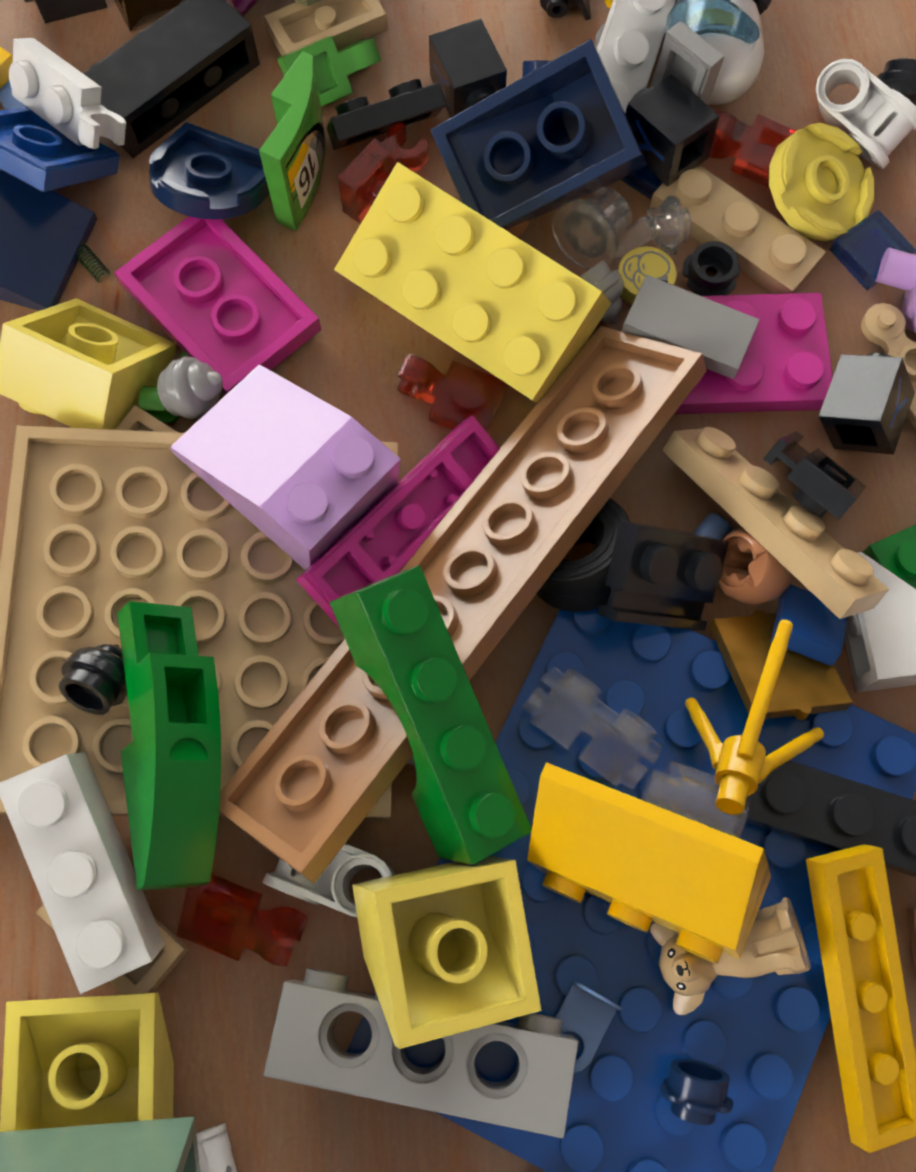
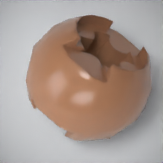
(751, 571)

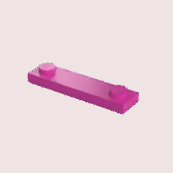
(401, 519)

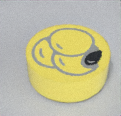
(641, 262)

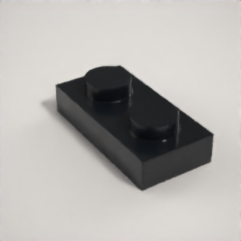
(407, 104)

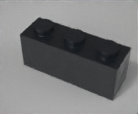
(174, 68)

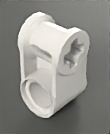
(875, 118)
(333, 884)

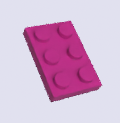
(218, 299)
(783, 365)

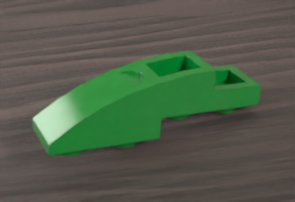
(175, 747)

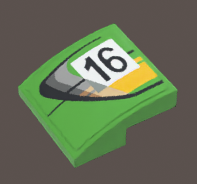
(297, 145)

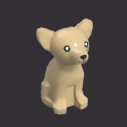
(772, 946)

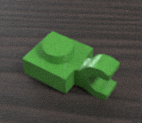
(333, 65)

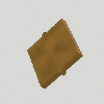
(802, 684)

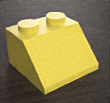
(79, 364)
(447, 948)
(86, 1062)

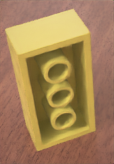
(472, 283)

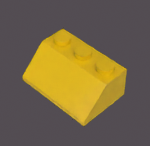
(647, 864)

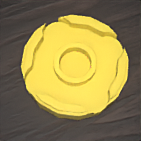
(821, 182)

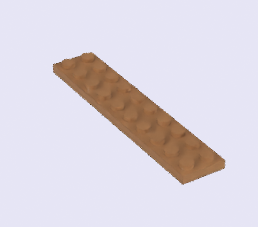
(484, 565)

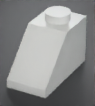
(884, 638)

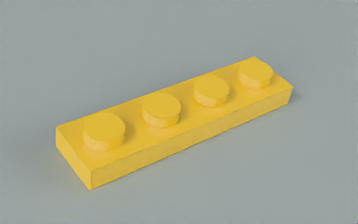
(865, 994)

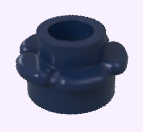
(696, 1091)

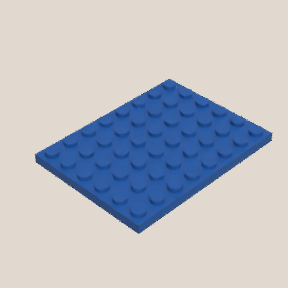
(751, 1028)

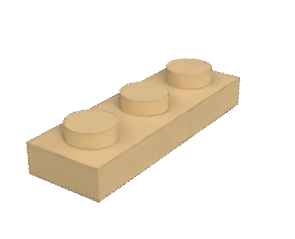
(764, 244)

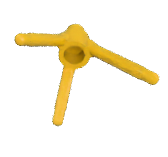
(741, 758)

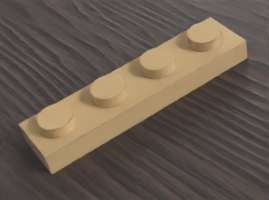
(787, 531)

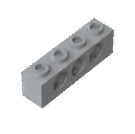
(529, 1100)

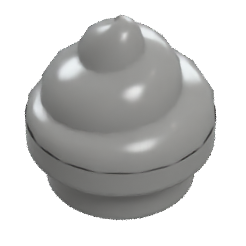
(611, 285)
(189, 387)

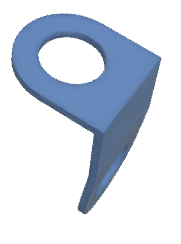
(589, 1017)

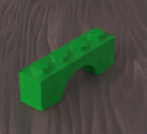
(459, 770)

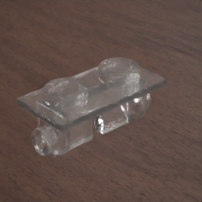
(616, 737)

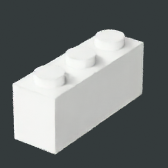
(81, 870)

